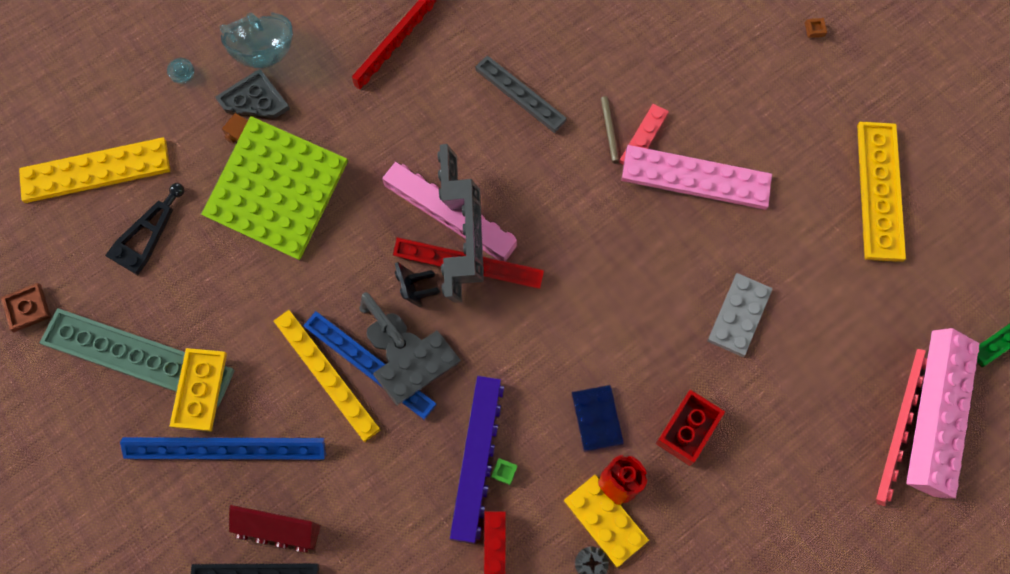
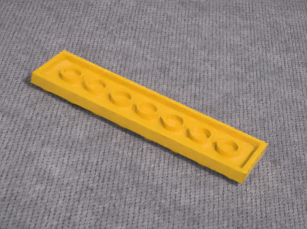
(94, 170)
(881, 192)

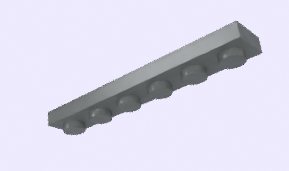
(520, 94)

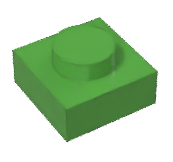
(504, 471)

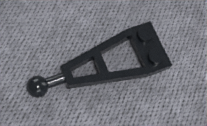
(127, 257)

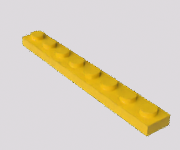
(327, 376)

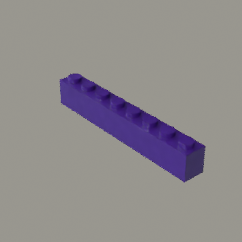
(476, 459)

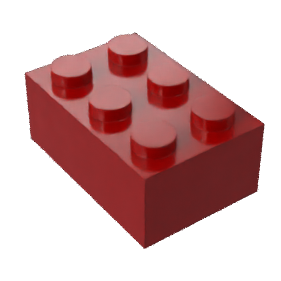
(690, 427)

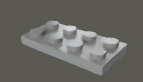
(739, 315)

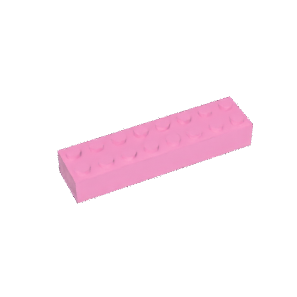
(943, 414)

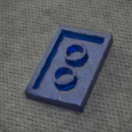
(597, 418)

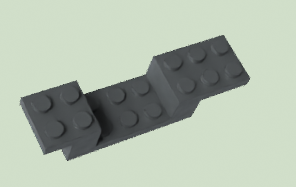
(457, 196)

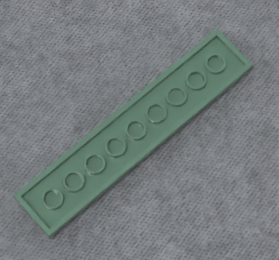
(119, 350)

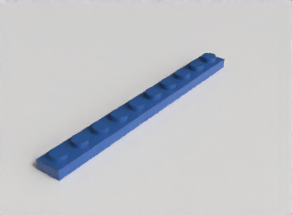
(222, 448)

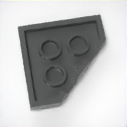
(253, 98)

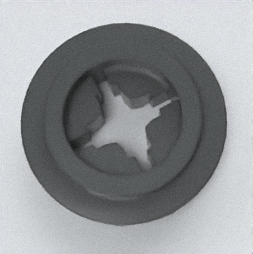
(597, 555)

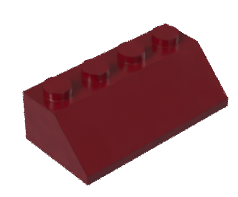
(274, 528)

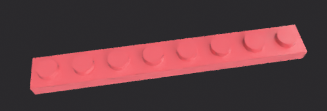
(901, 435)

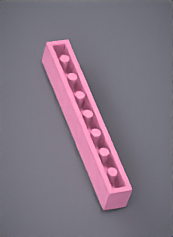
(426, 198)

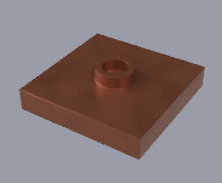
(25, 307)

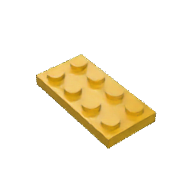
(198, 390)
(606, 522)

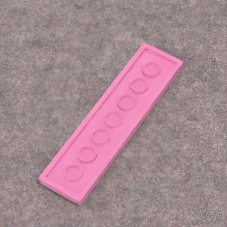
(696, 177)

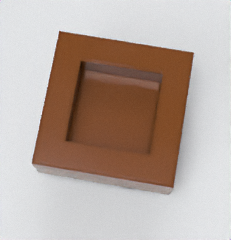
(815, 27)

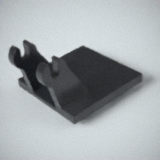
(408, 288)

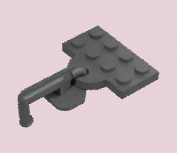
(409, 366)

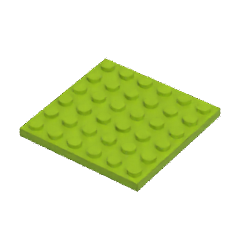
(275, 187)

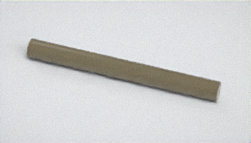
(610, 131)

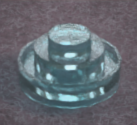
(180, 70)

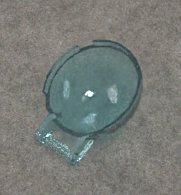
(258, 40)

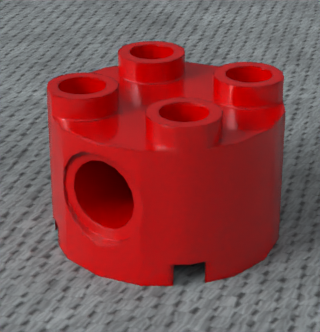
(623, 479)

